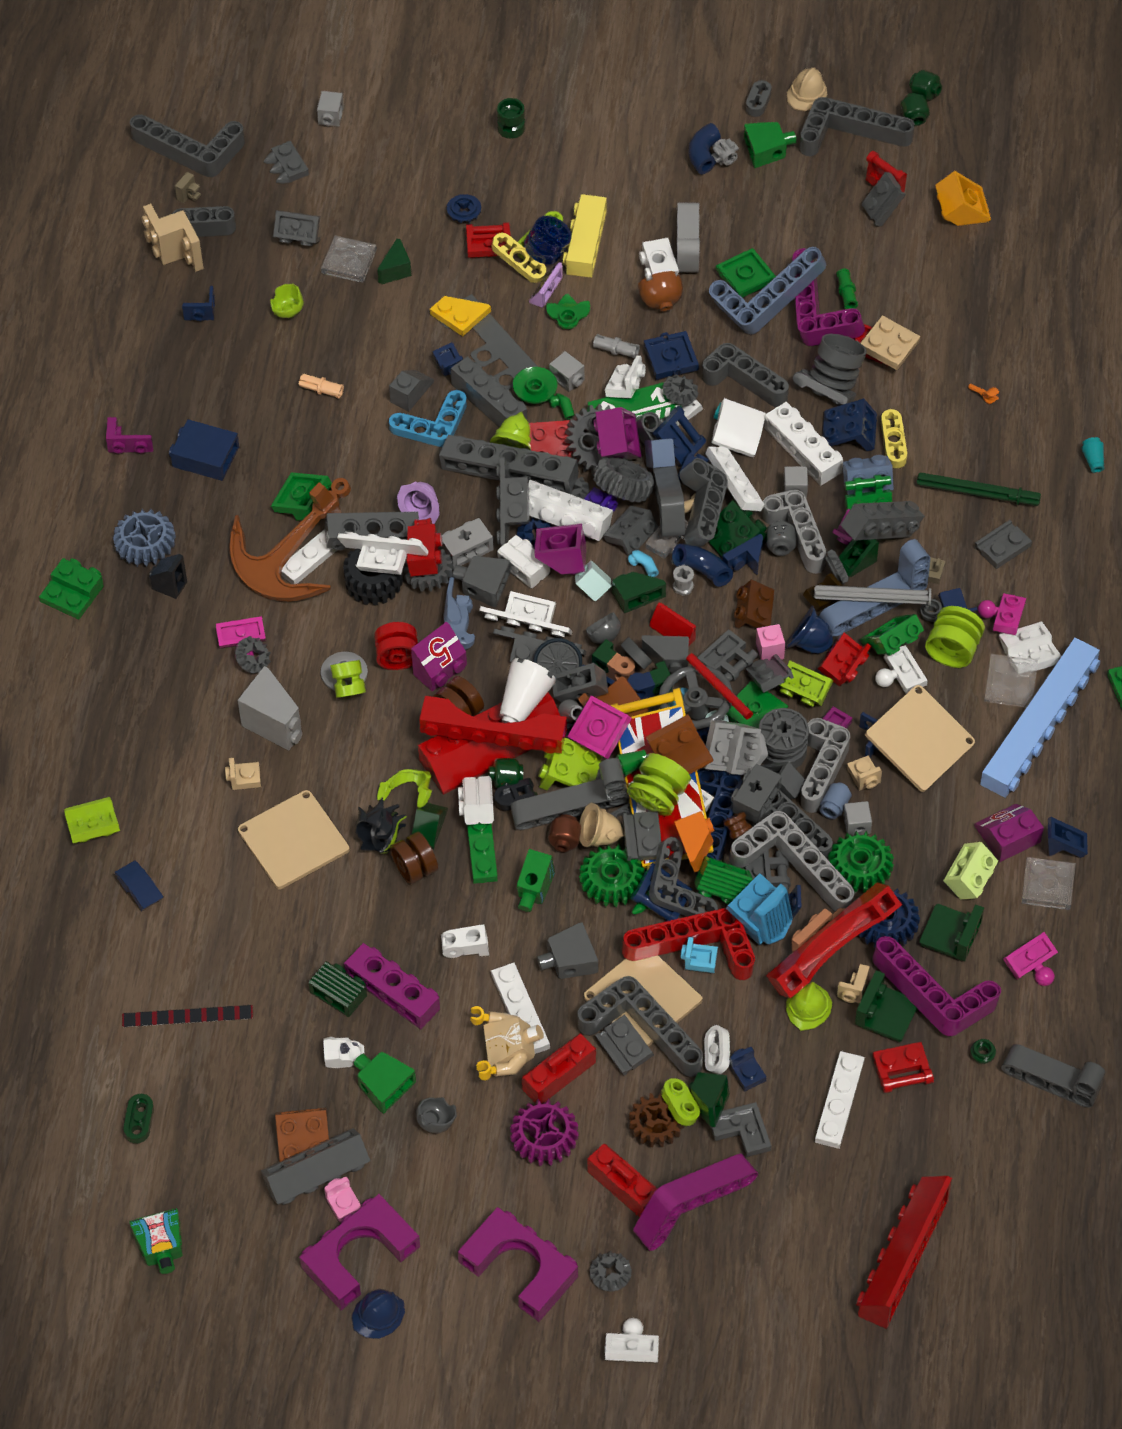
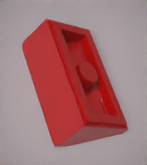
(671, 623)

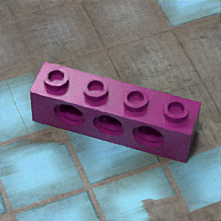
(396, 997)

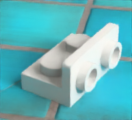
(626, 379)

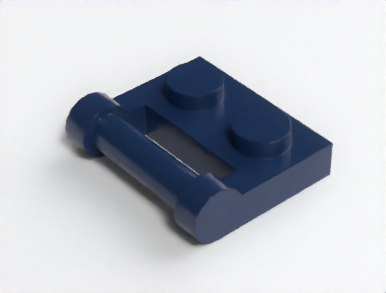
(682, 445)
(644, 885)

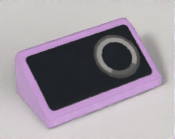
(547, 286)

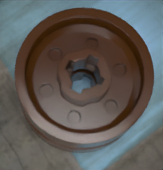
(462, 695)
(414, 858)

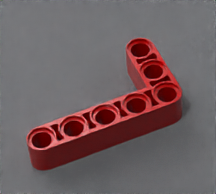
(691, 927)

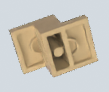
(172, 237)

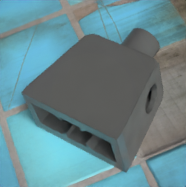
(484, 578)
(570, 953)

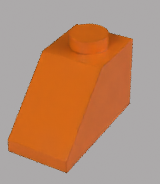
(696, 837)

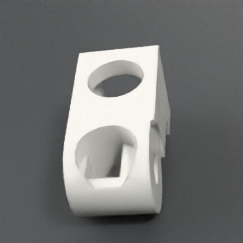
(465, 941)

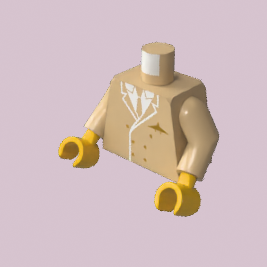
(507, 1042)

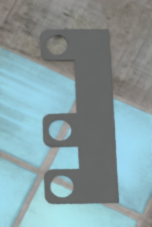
(500, 346)

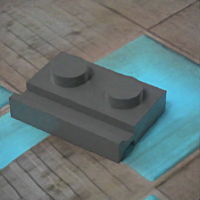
(883, 199)
(1003, 544)
(768, 673)
(641, 835)
(624, 1045)

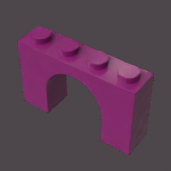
(373, 1220)
(503, 1233)

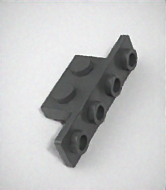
(513, 501)
(525, 644)

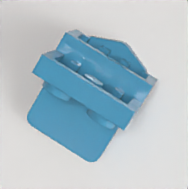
(763, 910)

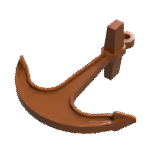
(264, 572)

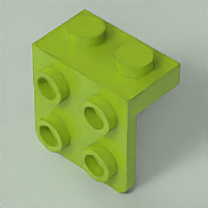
(571, 768)

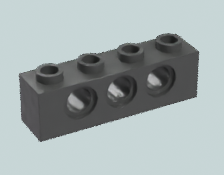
(363, 522)

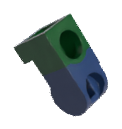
(649, 683)

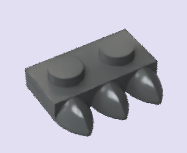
(287, 162)

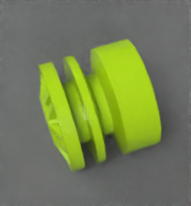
(955, 636)
(659, 784)

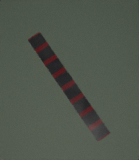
(187, 1016)

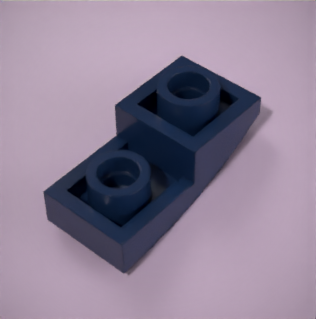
(139, 884)

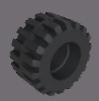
(368, 588)

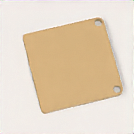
(920, 738)
(293, 839)
(662, 984)

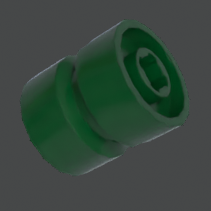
(511, 118)

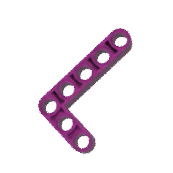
(815, 325)
(928, 996)
(689, 1193)

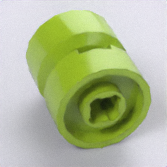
(347, 670)

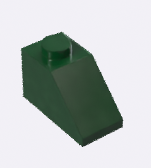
(637, 590)
(711, 1095)

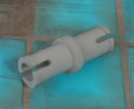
(616, 346)

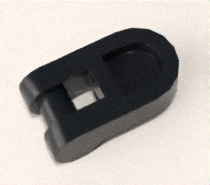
(509, 793)

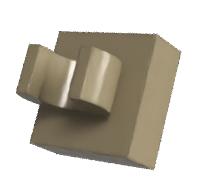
(187, 188)
(936, 570)

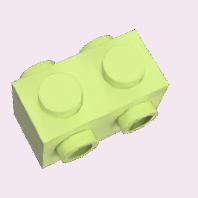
(971, 870)

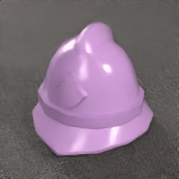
(419, 498)

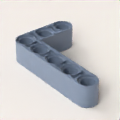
(769, 293)
(911, 574)

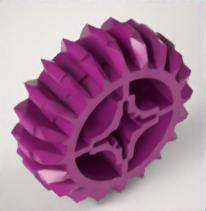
(539, 1119)

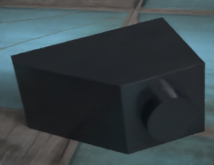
(169, 576)

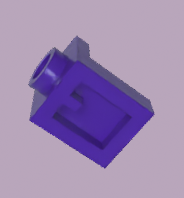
(602, 499)

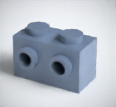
(867, 469)

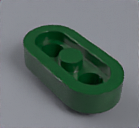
(138, 1120)

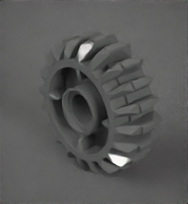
(624, 479)

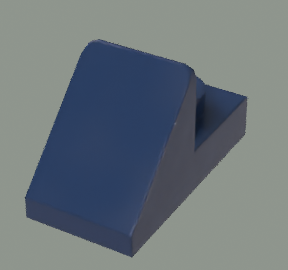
(746, 553)
(1067, 838)

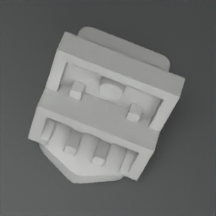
(735, 747)

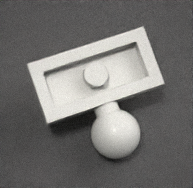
(903, 669)
(632, 1344)

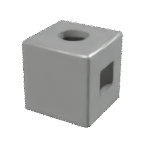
(796, 479)
(857, 817)

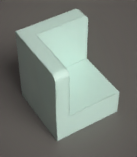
(593, 581)

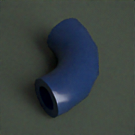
(700, 148)
(703, 562)

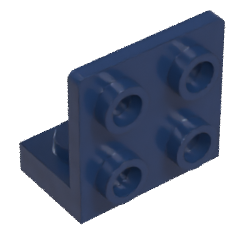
(851, 422)

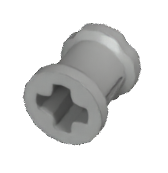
(683, 579)

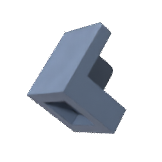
(659, 453)

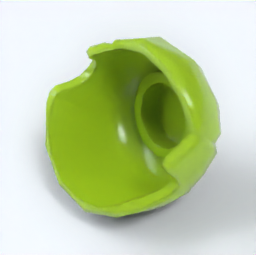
(287, 301)

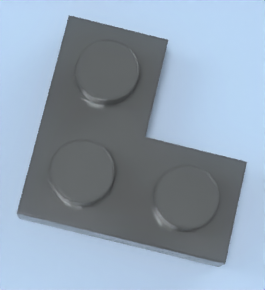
(746, 1123)

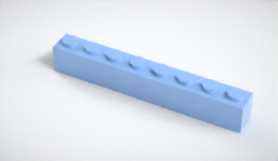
(1040, 717)

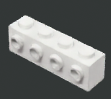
(803, 443)
(565, 509)

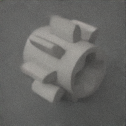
(725, 151)

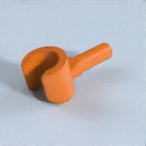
(989, 396)

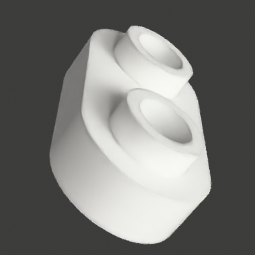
(717, 1049)

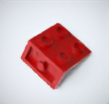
(550, 437)

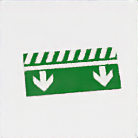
(643, 401)

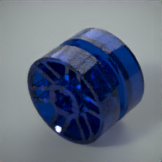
(547, 239)

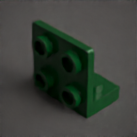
(952, 931)
(885, 1010)

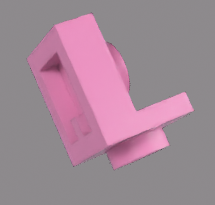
(341, 1198)

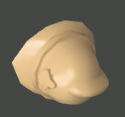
(806, 89)
(599, 827)

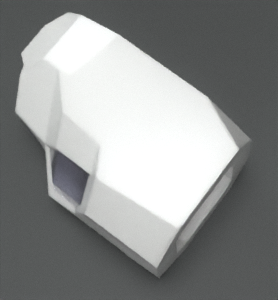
(341, 1052)

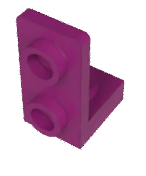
(126, 443)

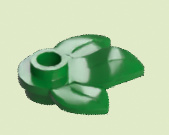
(568, 312)

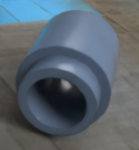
(834, 800)

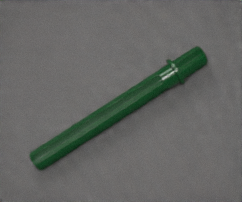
(979, 489)

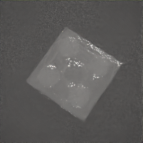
(348, 259)
(1010, 680)
(1048, 883)

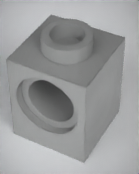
(330, 108)
(567, 371)

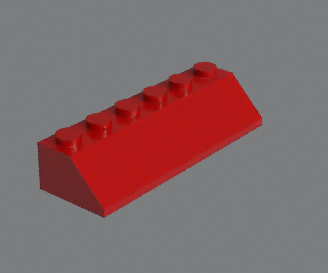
(456, 759)
(905, 1250)

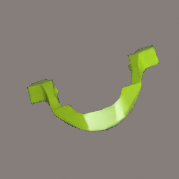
(421, 778)

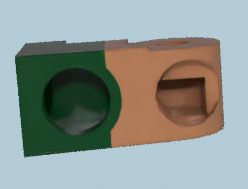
(612, 662)

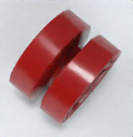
(394, 645)

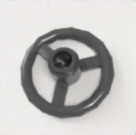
(696, 701)

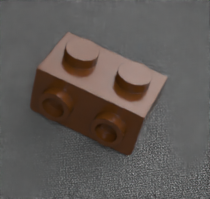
(754, 605)

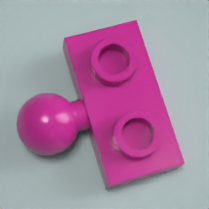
(1007, 614)
(233, 632)
(1031, 957)

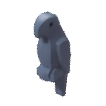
(457, 615)

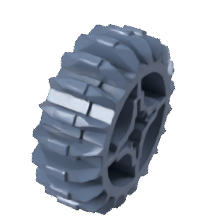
(144, 537)

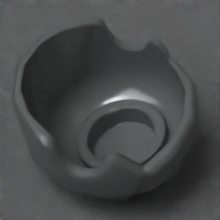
(604, 629)
(435, 1115)

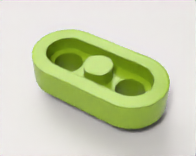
(679, 1100)

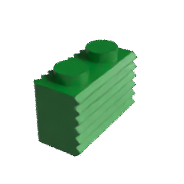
(721, 879)

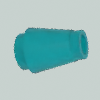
(1094, 453)

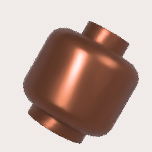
(564, 833)

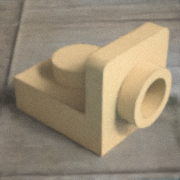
(864, 773)
(243, 775)
(855, 990)

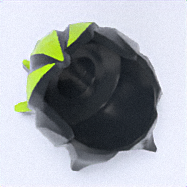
(379, 827)

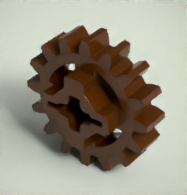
(657, 1123)

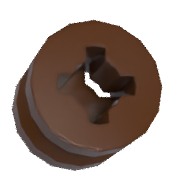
(737, 825)

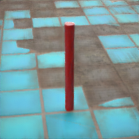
(719, 686)

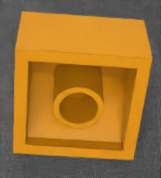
(962, 200)

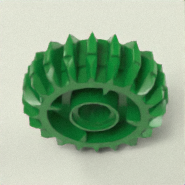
(863, 848)
(610, 889)

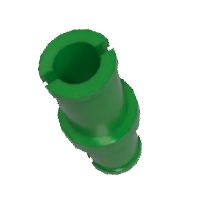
(847, 289)

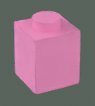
(770, 642)

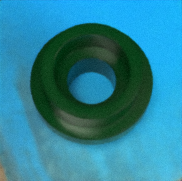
(986, 1045)

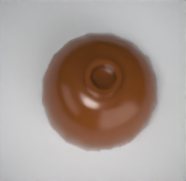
(662, 290)

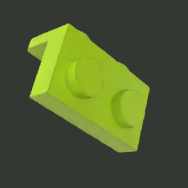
(806, 684)
(91, 820)

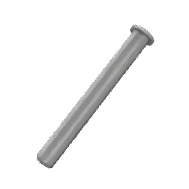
(873, 594)

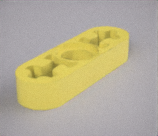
(518, 266)
(897, 430)

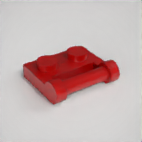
(878, 167)
(481, 238)
(899, 1061)

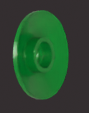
(535, 378)

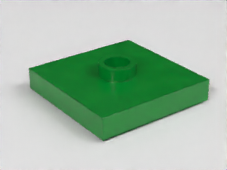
(745, 272)
(757, 702)

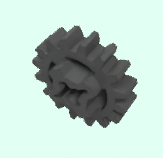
(429, 581)

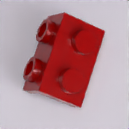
(843, 659)

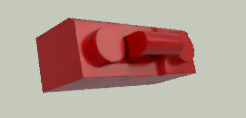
(559, 1069)
(620, 1178)

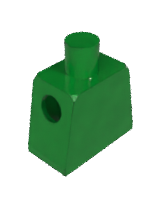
(766, 142)
(384, 1079)

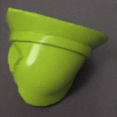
(514, 432)
(809, 1007)

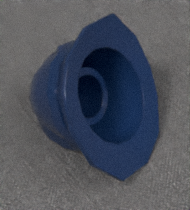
(811, 634)
(378, 1314)

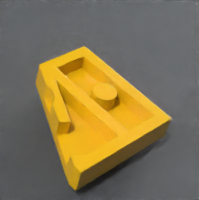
(459, 313)

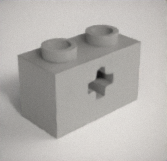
(467, 541)

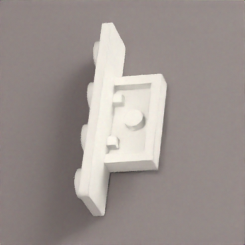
(380, 553)
(528, 611)

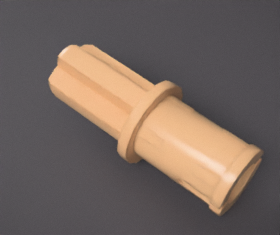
(321, 385)

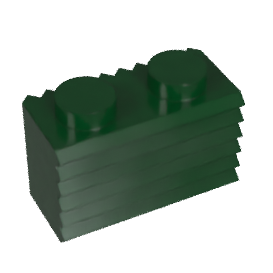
(338, 988)

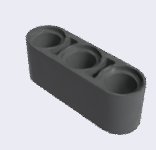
(211, 220)

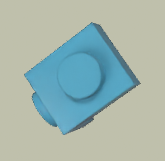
(699, 957)

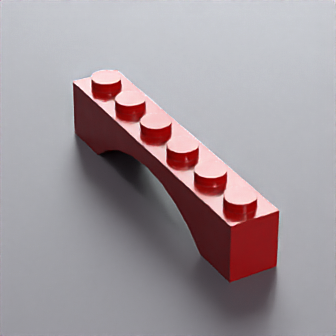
(541, 733)
(803, 963)

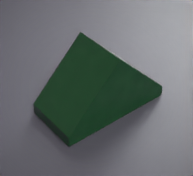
(395, 264)
(859, 555)
(429, 822)

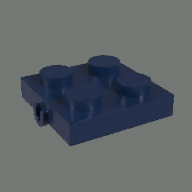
(671, 355)

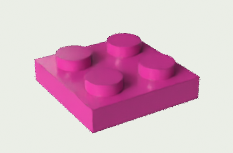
(599, 727)

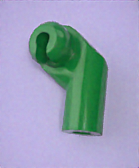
(564, 403)

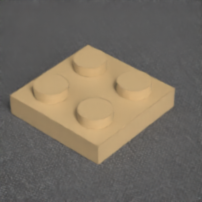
(890, 342)

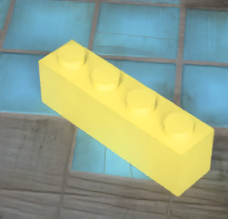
(585, 236)

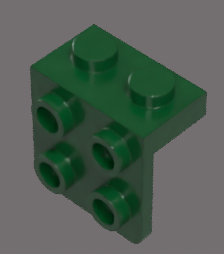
(735, 528)

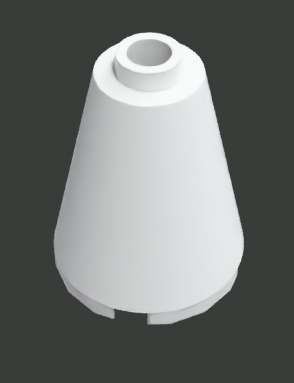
(524, 690)

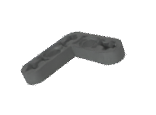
(669, 886)

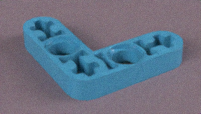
(439, 427)

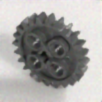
(583, 421)

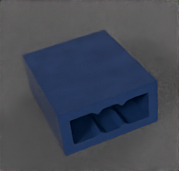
(204, 449)

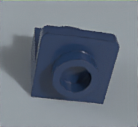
(746, 1069)

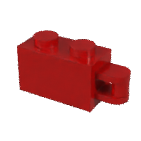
(427, 533)

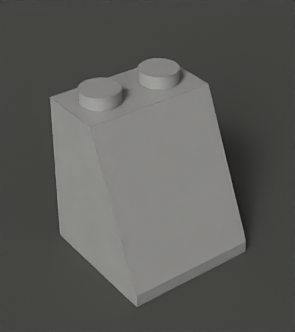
(270, 711)

